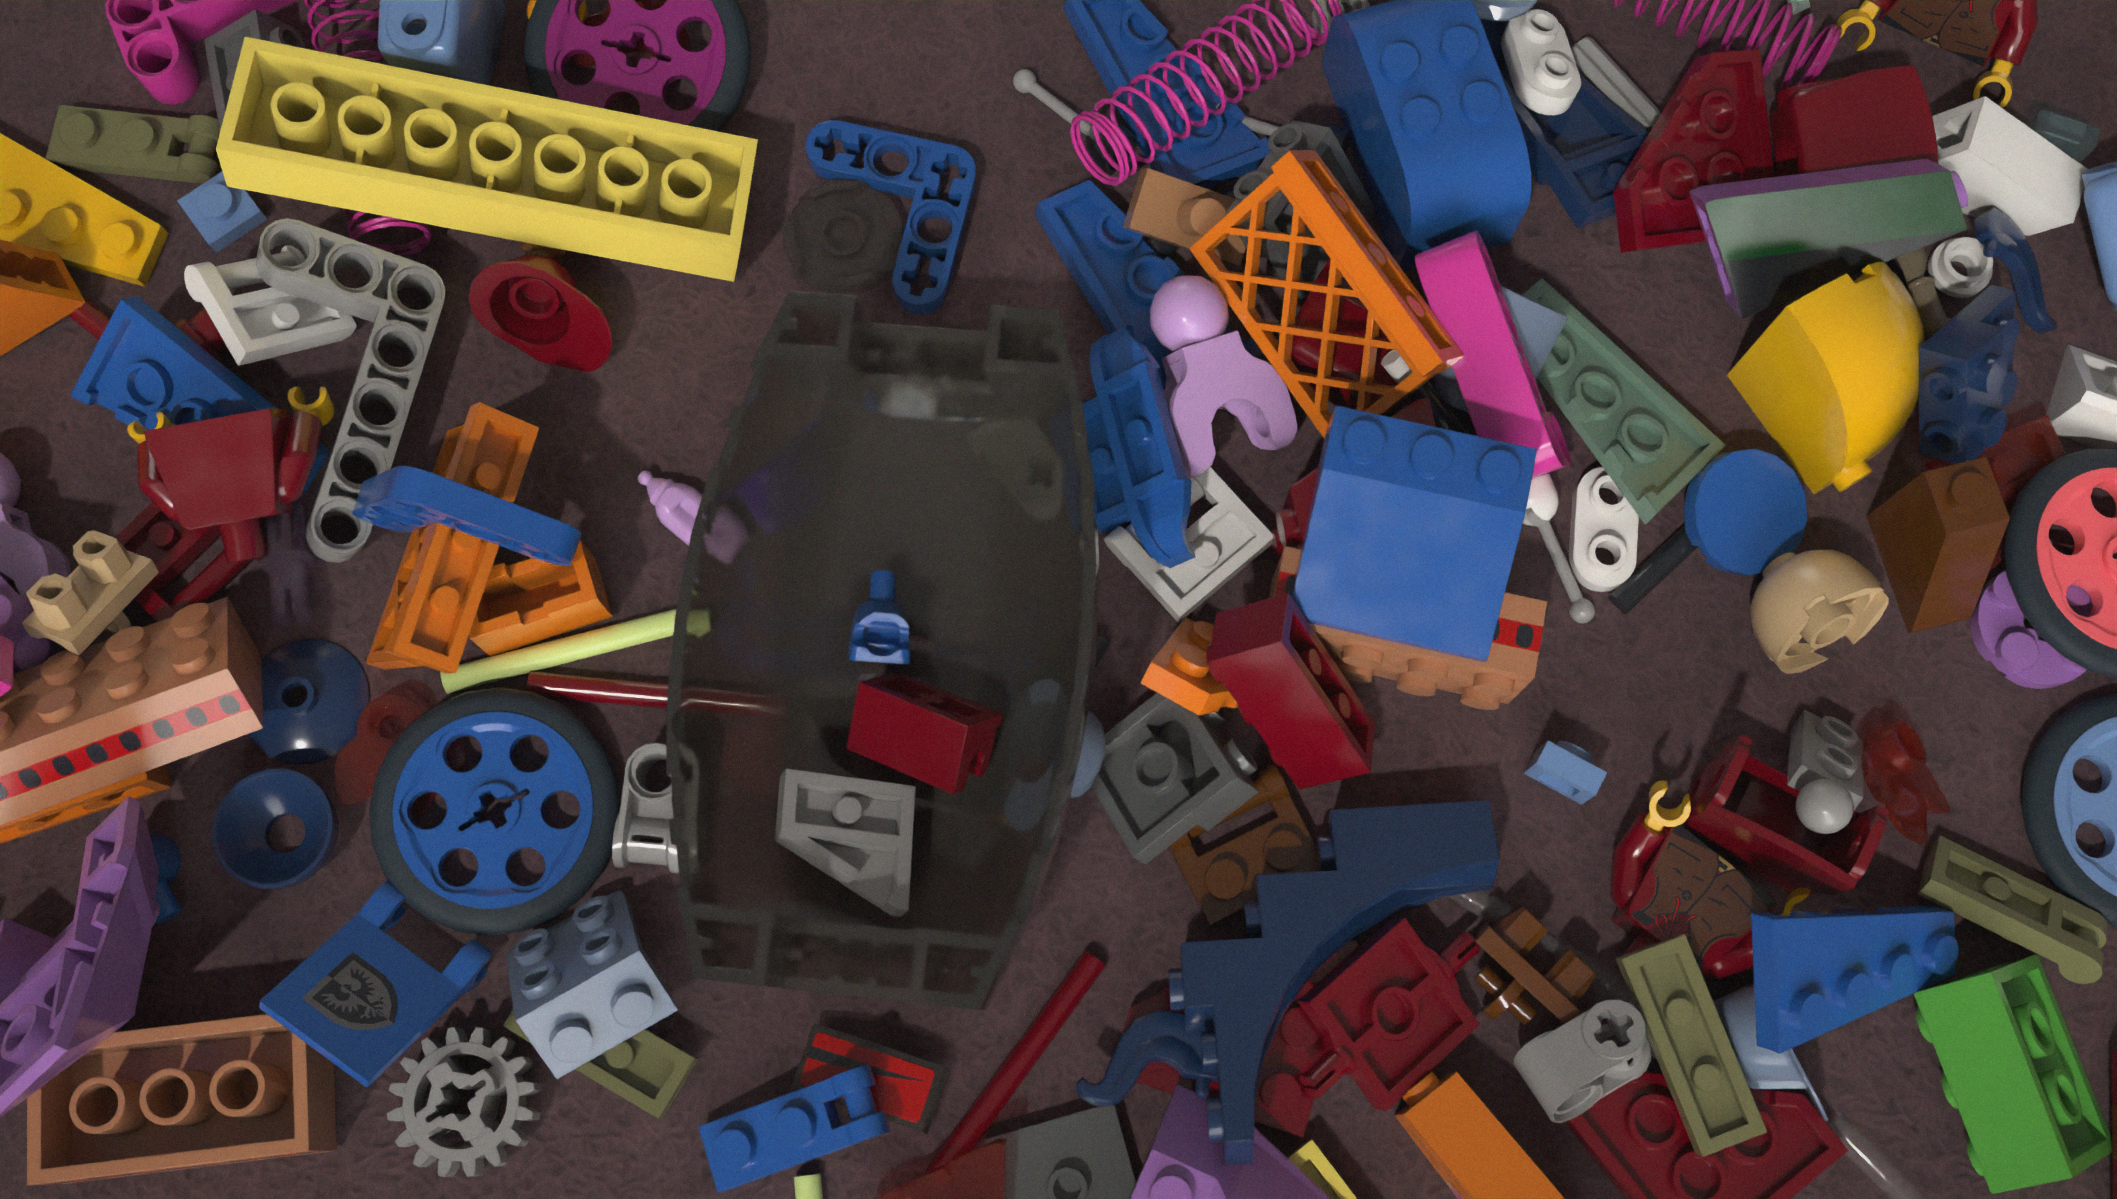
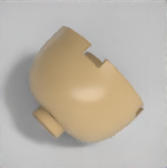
(1814, 598)

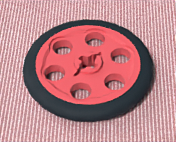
(2042, 574)

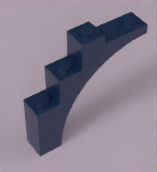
(1367, 870)

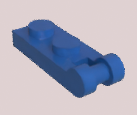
(792, 1129)

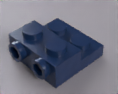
(1968, 378)

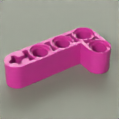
(159, 36)
(1494, 366)

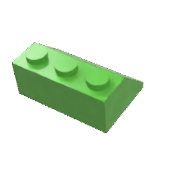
(2013, 1075)

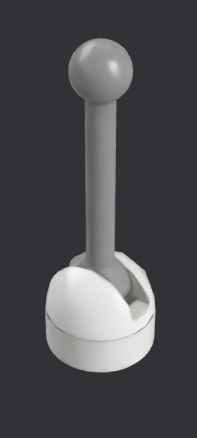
(1540, 509)

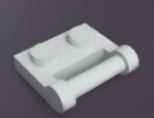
(265, 320)
(1222, 542)

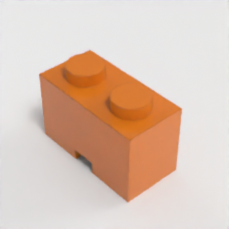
(538, 602)

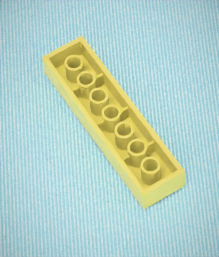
(485, 160)

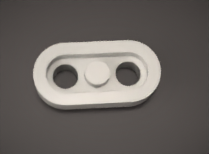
(1540, 62)
(1601, 526)

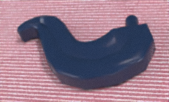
(2005, 241)
(1148, 1040)

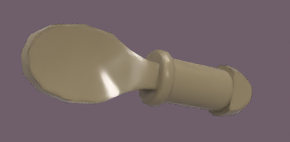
(1923, 291)

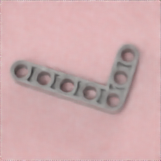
(375, 379)

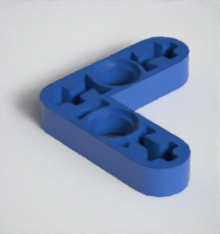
(915, 182)
(416, 498)

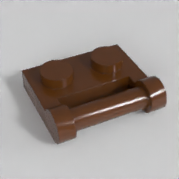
(1228, 873)

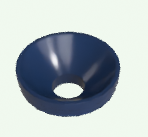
(246, 819)

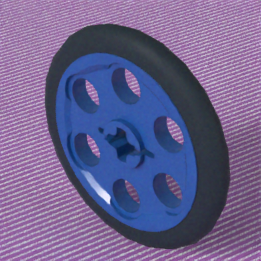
(419, 765)

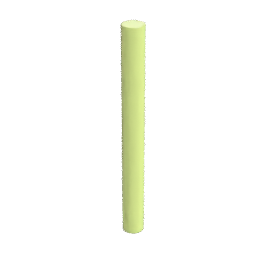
(560, 651)

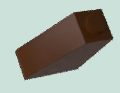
(1940, 542)

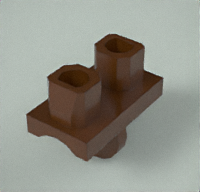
(1556, 987)

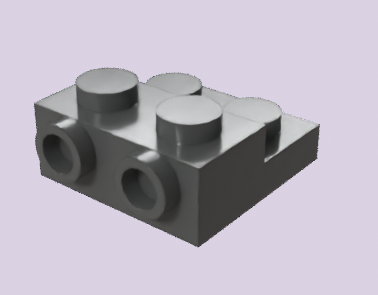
(1280, 211)
(1169, 774)

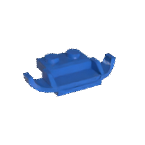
(1136, 449)

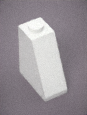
(2008, 166)

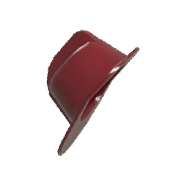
(541, 312)

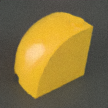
(1836, 375)

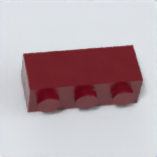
(1291, 691)

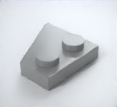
(851, 832)

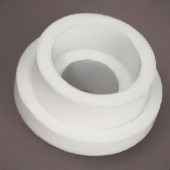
(1970, 254)

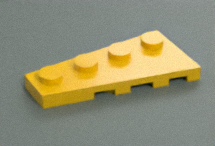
(67, 216)

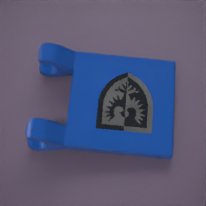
(367, 994)

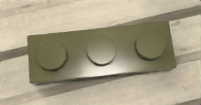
(1691, 1045)

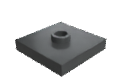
(1069, 1158)

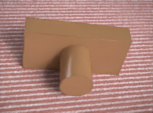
(1180, 213)

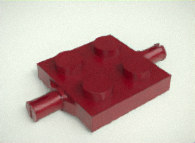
(1389, 1013)

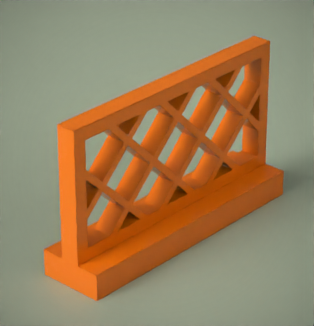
(1356, 256)
(445, 568)

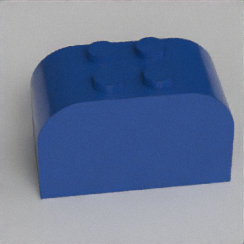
(1429, 123)

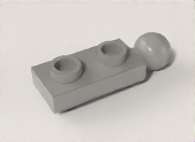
(1825, 771)

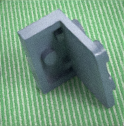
(585, 984)

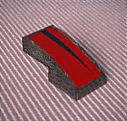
(904, 1086)

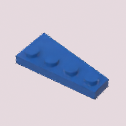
(1128, 40)
(1111, 263)
(154, 367)
(1843, 965)

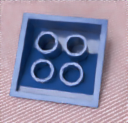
(1412, 532)

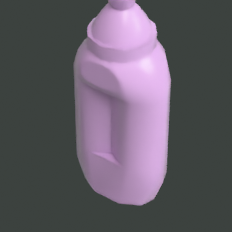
(674, 503)

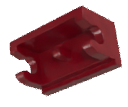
(922, 730)

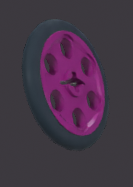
(718, 70)

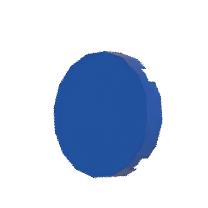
(1745, 511)

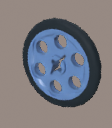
(2057, 806)

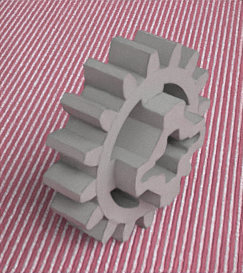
(481, 1126)

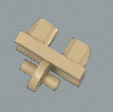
(91, 597)

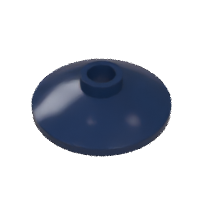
(332, 708)

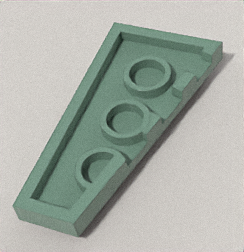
(1621, 412)

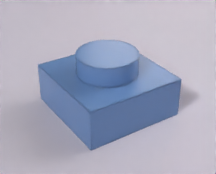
(221, 212)
(1566, 770)

